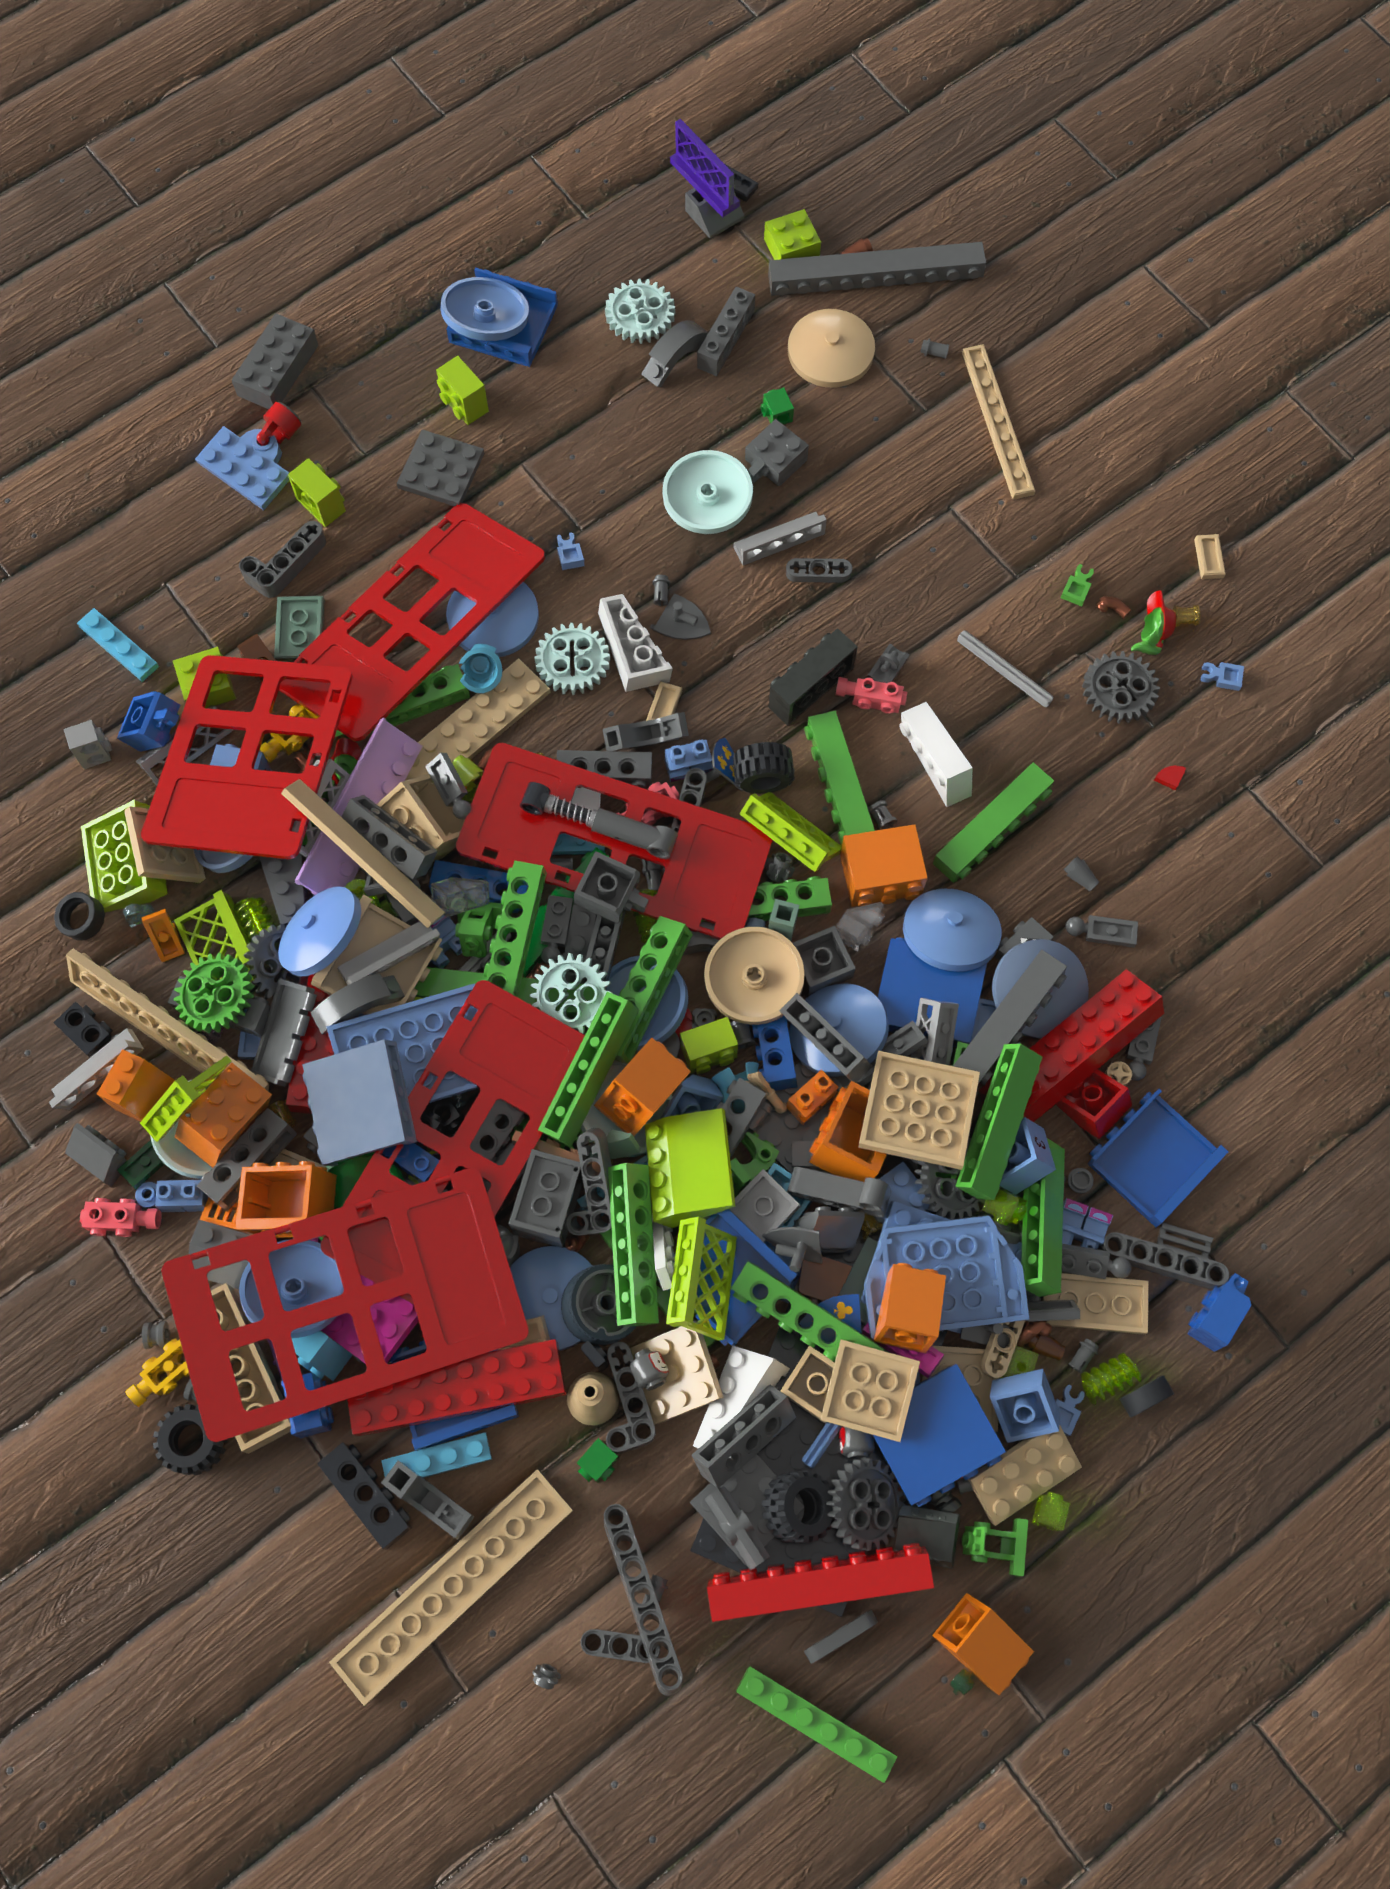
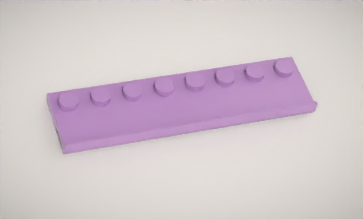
(378, 771)

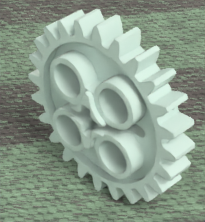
(640, 311)
(550, 659)
(555, 978)

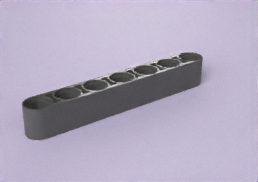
(647, 1611)

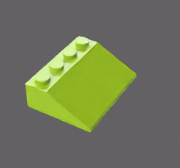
(112, 864)
(689, 1166)

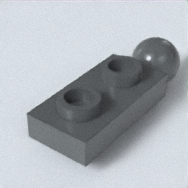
(449, 785)
(556, 926)
(1105, 930)
(1142, 1050)
(1092, 1262)

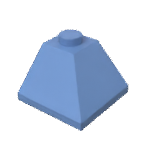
(693, 1096)

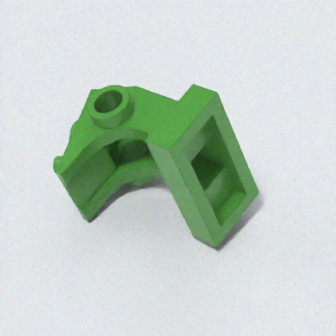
(476, 931)
(763, 1157)
(1011, 1547)

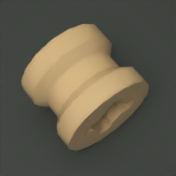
(1120, 1071)

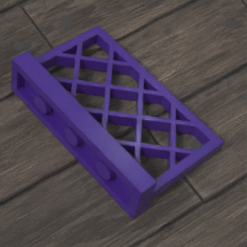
(704, 170)

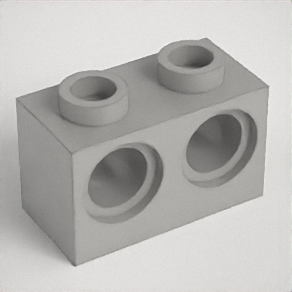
(88, 744)

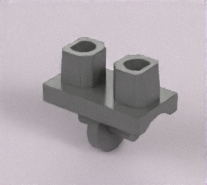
(888, 665)

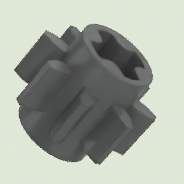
(779, 867)

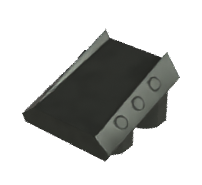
(932, 1530)

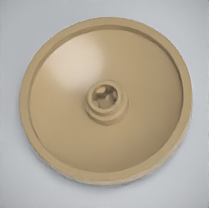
(831, 348)
(753, 974)

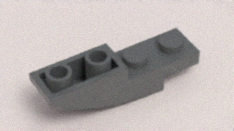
(579, 936)

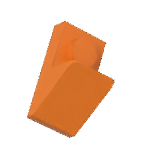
(163, 935)

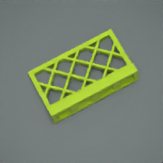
(790, 830)
(226, 913)
(179, 1099)
(688, 1275)

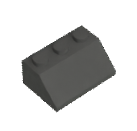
(210, 1235)

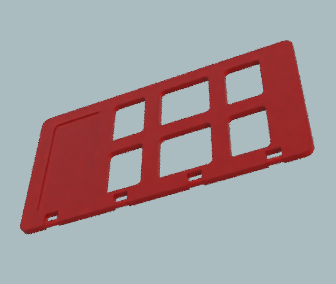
(450, 1269)

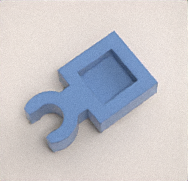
(569, 553)
(1227, 675)
(1069, 1414)

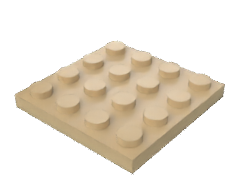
(919, 1110)

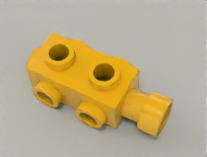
(284, 742)
(167, 1363)

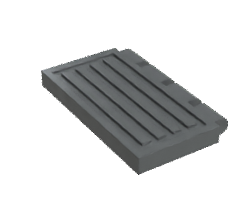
(282, 1032)

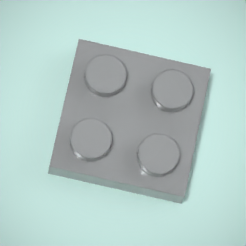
(764, 1205)

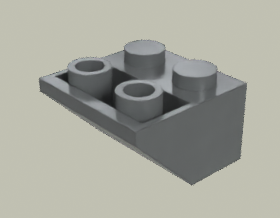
(707, 217)
(96, 1153)
(837, 1228)

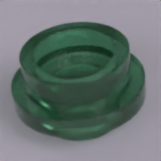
(963, 1682)

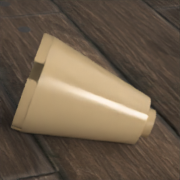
(593, 1409)

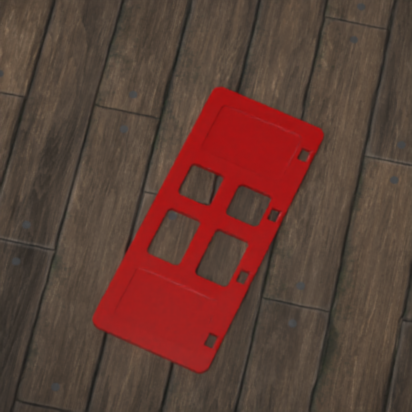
(468, 557)
(705, 878)
(512, 1057)

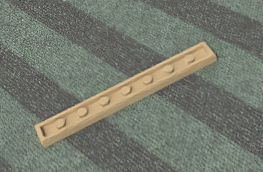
(998, 422)
(363, 853)

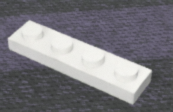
(663, 1254)

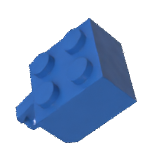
(149, 721)
(1221, 1313)
(313, 1421)

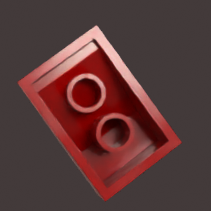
(1096, 1103)

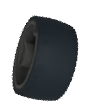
(583, 1310)

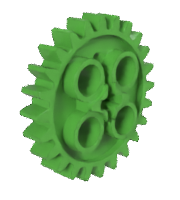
(214, 993)

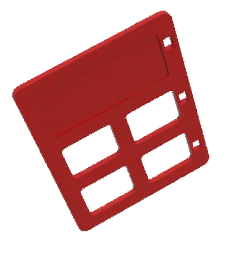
(236, 805)

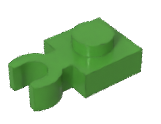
(1077, 587)

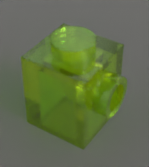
(1006, 1207)
(1021, 1362)
(1051, 1511)

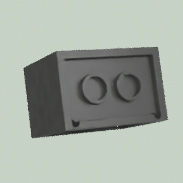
(546, 1198)

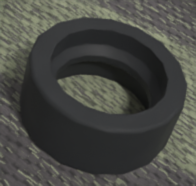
(66, 907)
(1147, 1396)

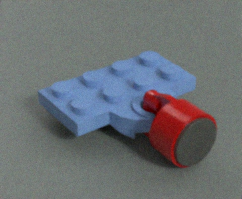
(251, 460)

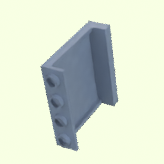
(358, 1102)

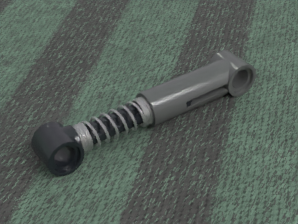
(656, 840)

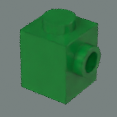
(777, 406)
(597, 1462)

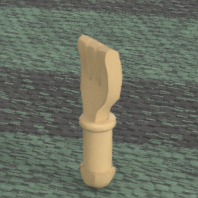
(758, 1080)

